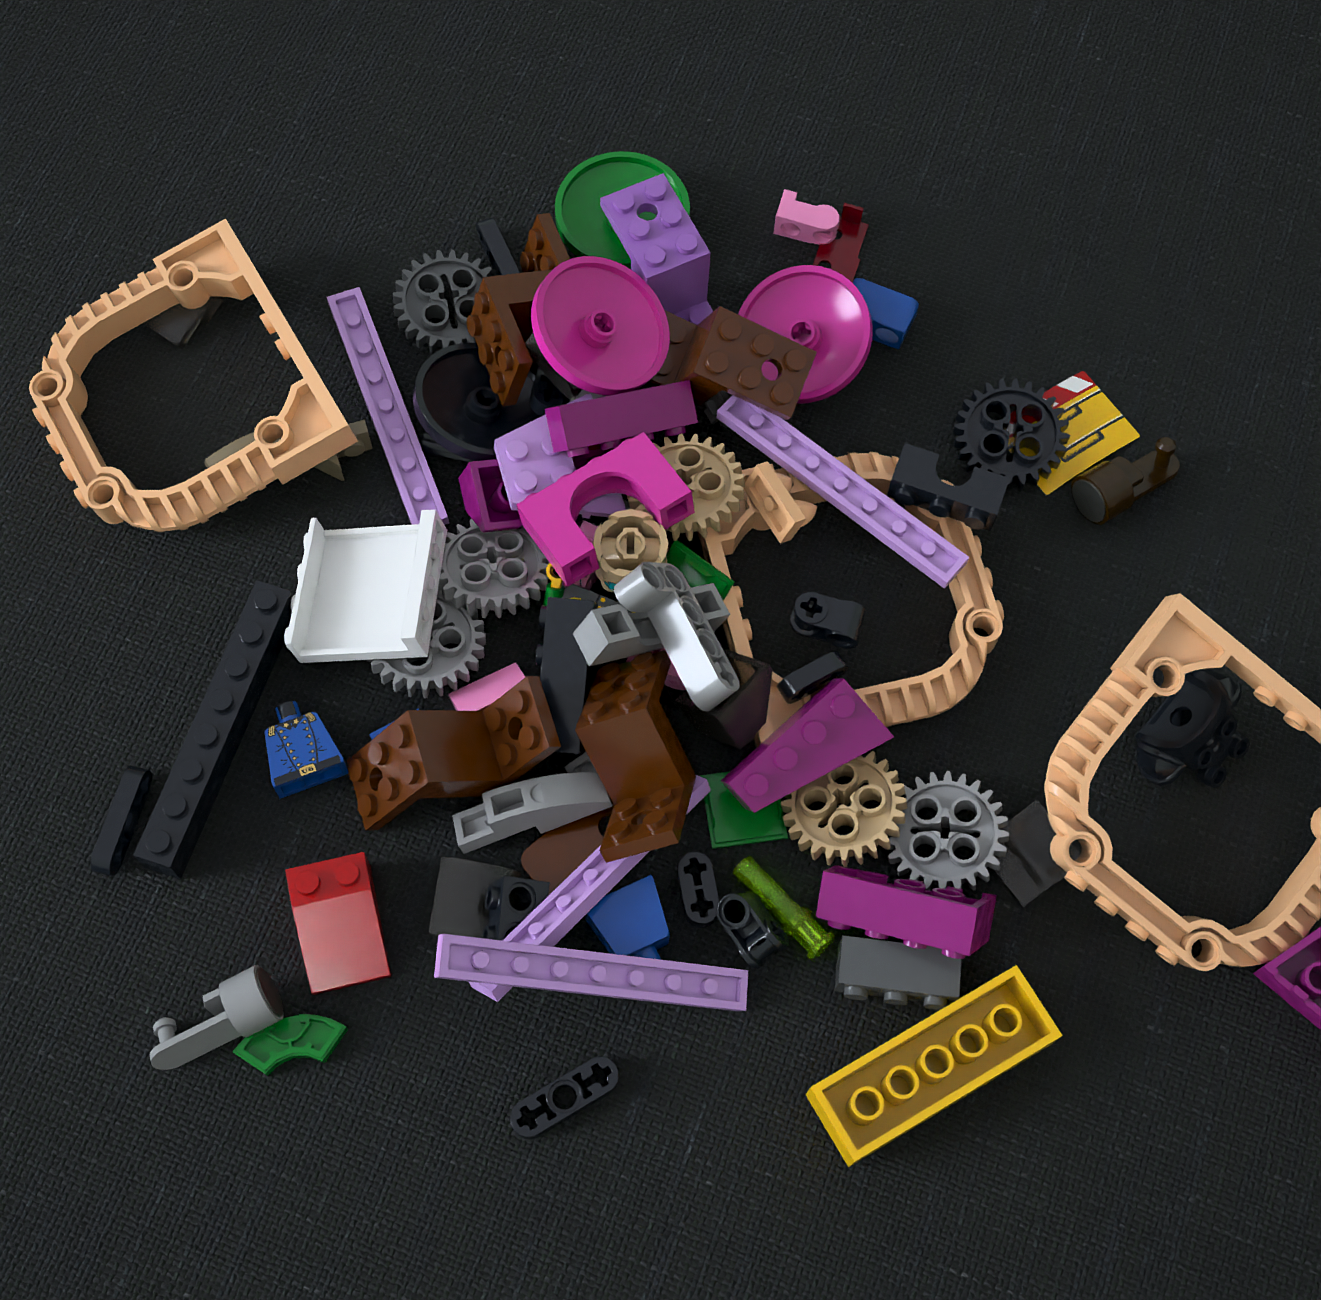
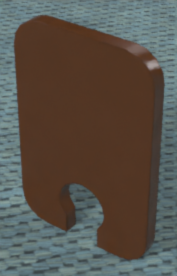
(563, 849)

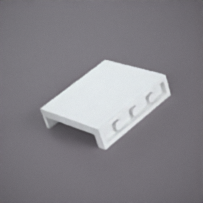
(367, 591)

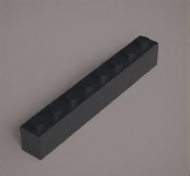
(216, 732)

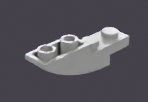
(530, 803)

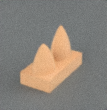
(772, 499)

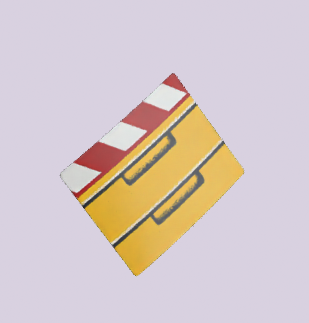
(1093, 427)

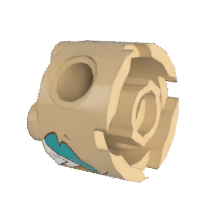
(625, 543)

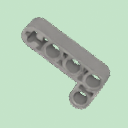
(683, 630)

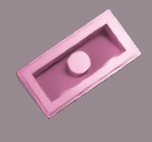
(485, 691)

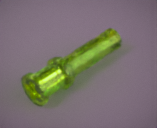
(796, 920)

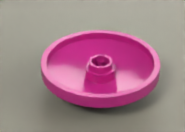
(820, 313)
(600, 325)

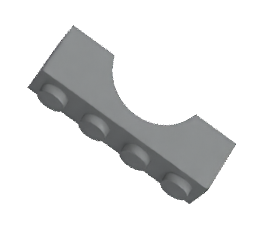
(616, 634)

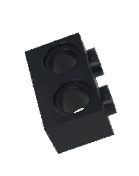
(502, 914)

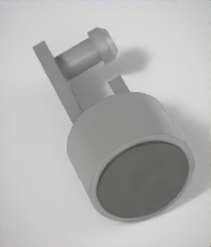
(239, 1007)

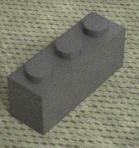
(896, 973)

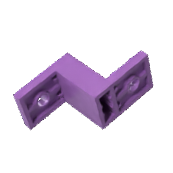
(662, 250)

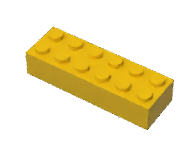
(932, 1065)

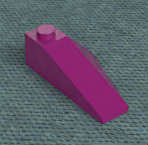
(486, 494)

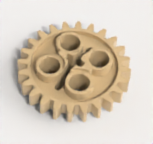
(709, 471)
(869, 825)

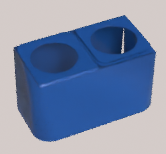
(890, 312)

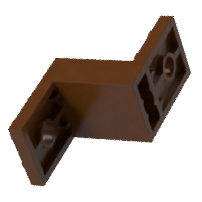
(503, 311)
(728, 356)
(452, 753)
(636, 756)

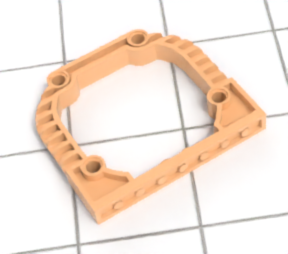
(188, 275)
(1176, 641)
(900, 699)

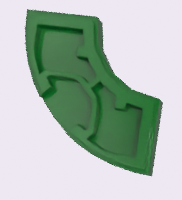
(291, 1038)

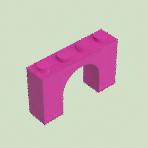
(629, 469)

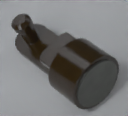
(1117, 483)

